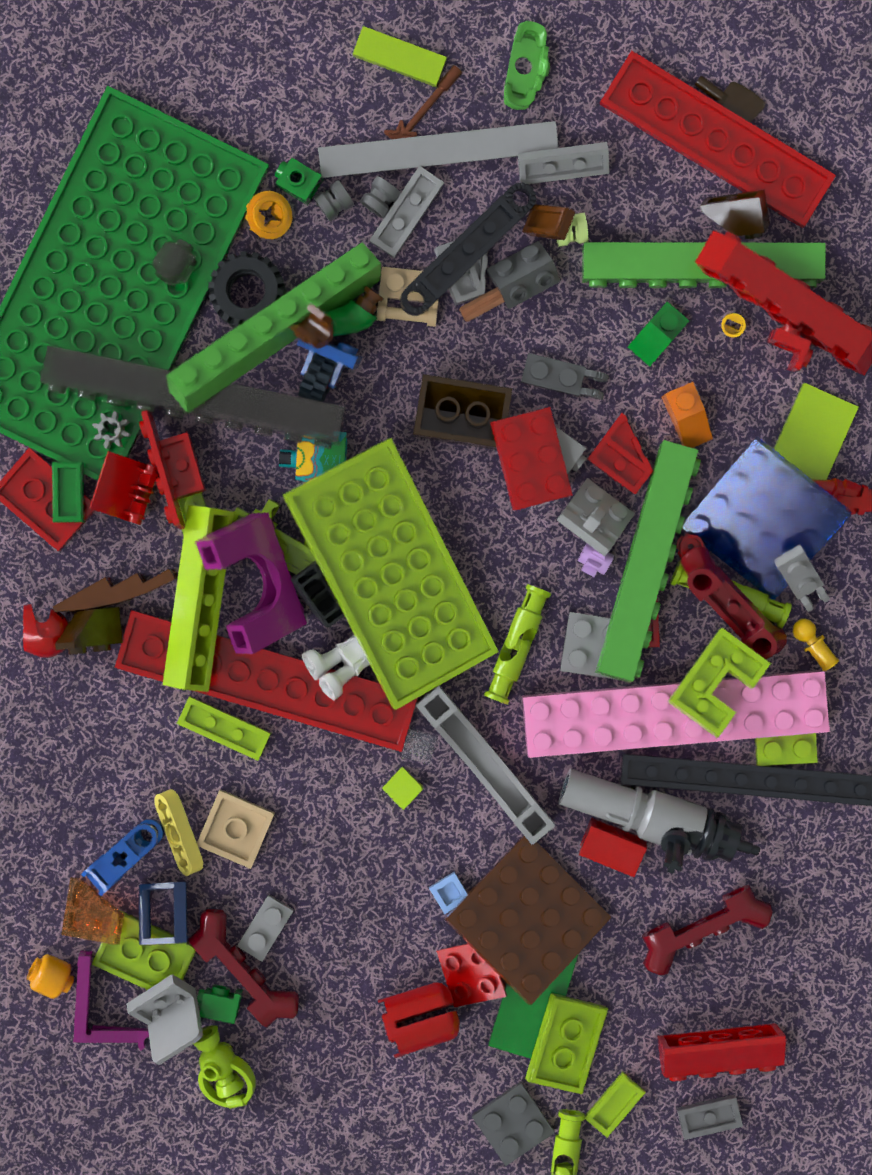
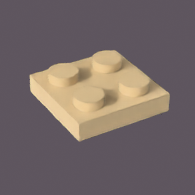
(235, 829)

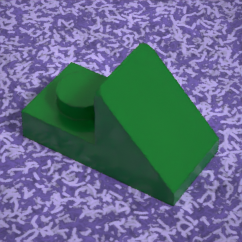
(658, 334)

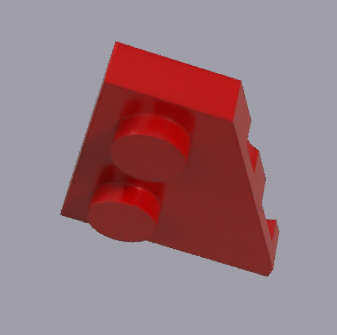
(621, 456)

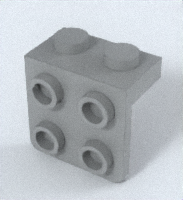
(171, 1017)

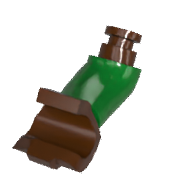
(344, 320)

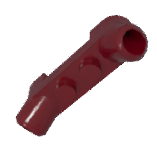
(731, 604)
(740, 906)
(211, 941)

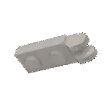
(801, 576)

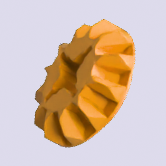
(280, 210)

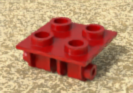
(124, 488)
(469, 976)

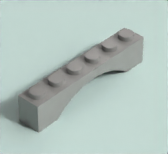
(485, 764)

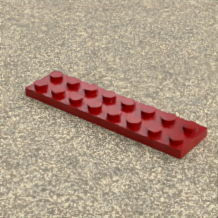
(716, 138)

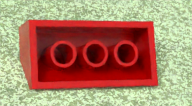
(722, 1051)

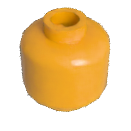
(50, 976)

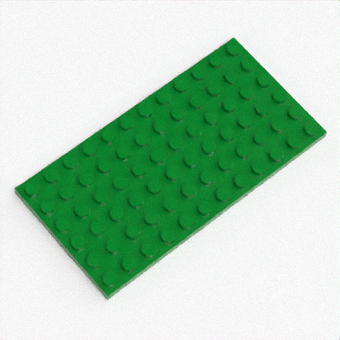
(92, 274)

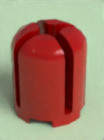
(422, 1033)

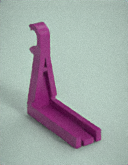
(98, 1033)

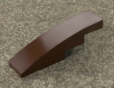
(105, 593)

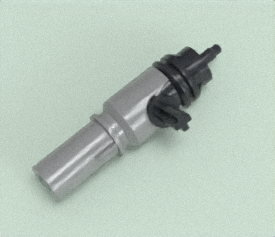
(657, 818)

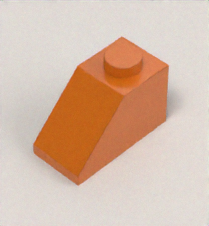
(688, 415)

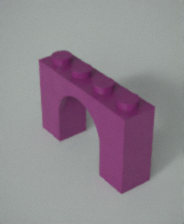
(279, 606)

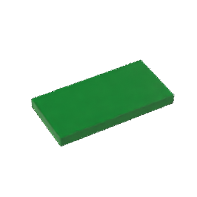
(520, 1023)

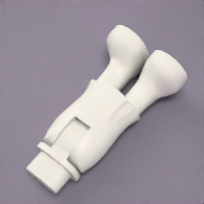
(319, 664)

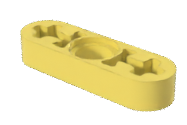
(178, 832)

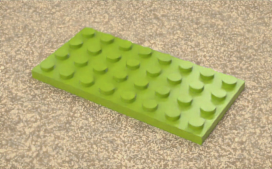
(391, 573)

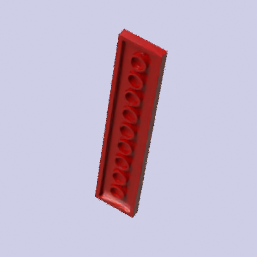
(273, 685)

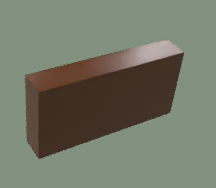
(549, 222)

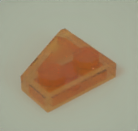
(90, 915)

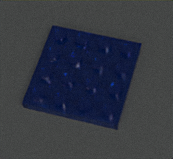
(763, 512)

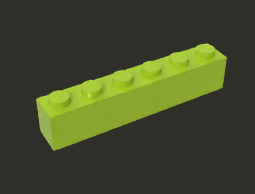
(195, 606)

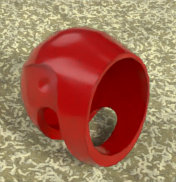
(41, 637)

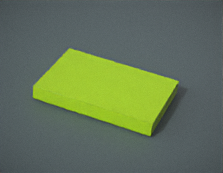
(815, 431)
(143, 963)
(566, 1043)

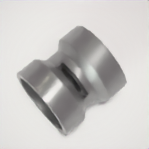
(380, 197)
(333, 200)

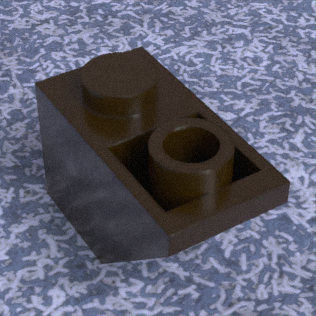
(91, 628)

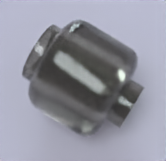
(174, 262)

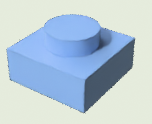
(448, 892)

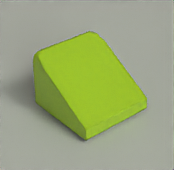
(403, 788)

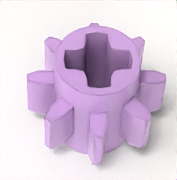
(594, 561)

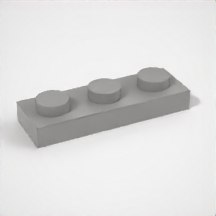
(563, 163)
(406, 212)

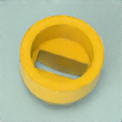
(730, 330)

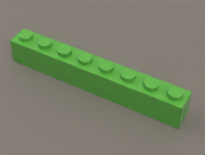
(675, 263)
(269, 329)
(647, 562)

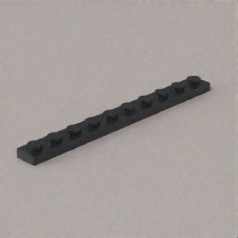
(746, 779)

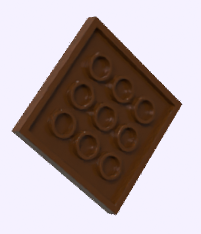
(527, 919)

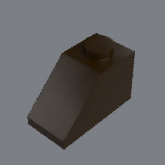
(739, 213)

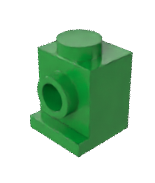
(305, 188)
(219, 1003)

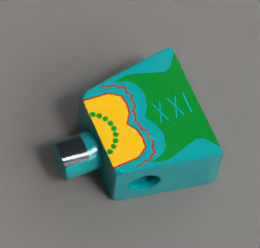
(312, 460)

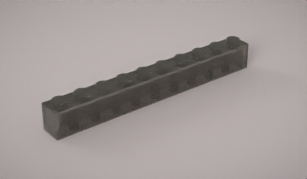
(234, 405)

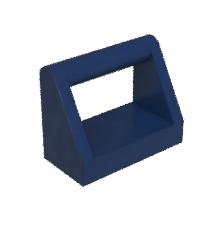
(180, 913)

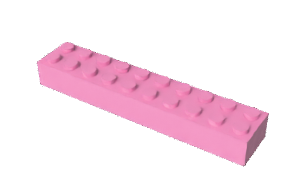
(644, 719)

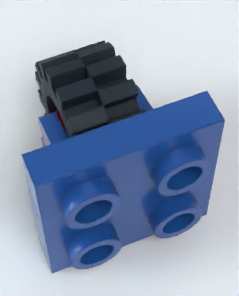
(324, 368)

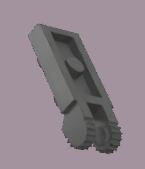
(560, 376)

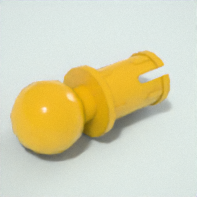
(805, 631)

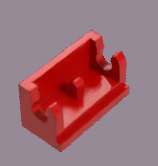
(612, 847)

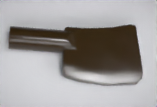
(735, 98)

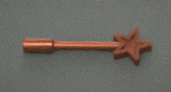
(443, 86)

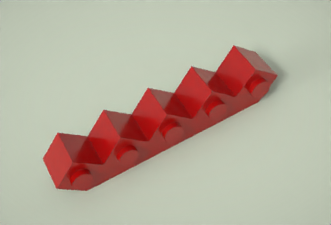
(787, 300)

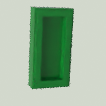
(68, 492)

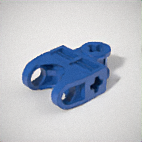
(111, 866)

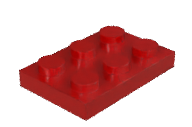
(531, 458)
(28, 495)

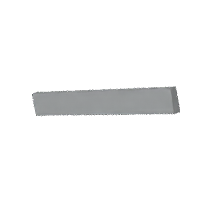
(436, 149)

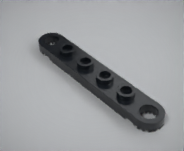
(468, 249)

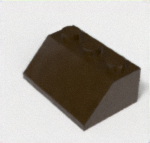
(460, 411)

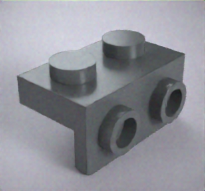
(524, 274)

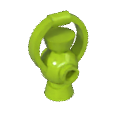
(217, 1063)

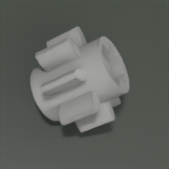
(103, 428)

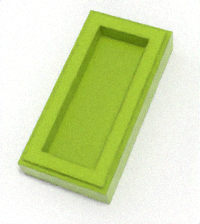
(614, 1104)

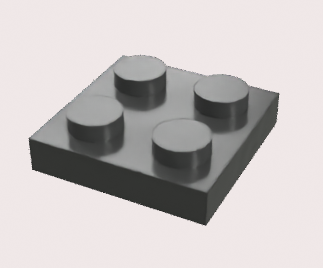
(513, 1123)

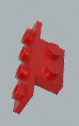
(176, 467)

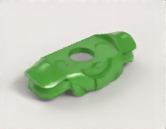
(529, 44)

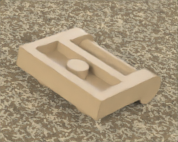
(391, 287)

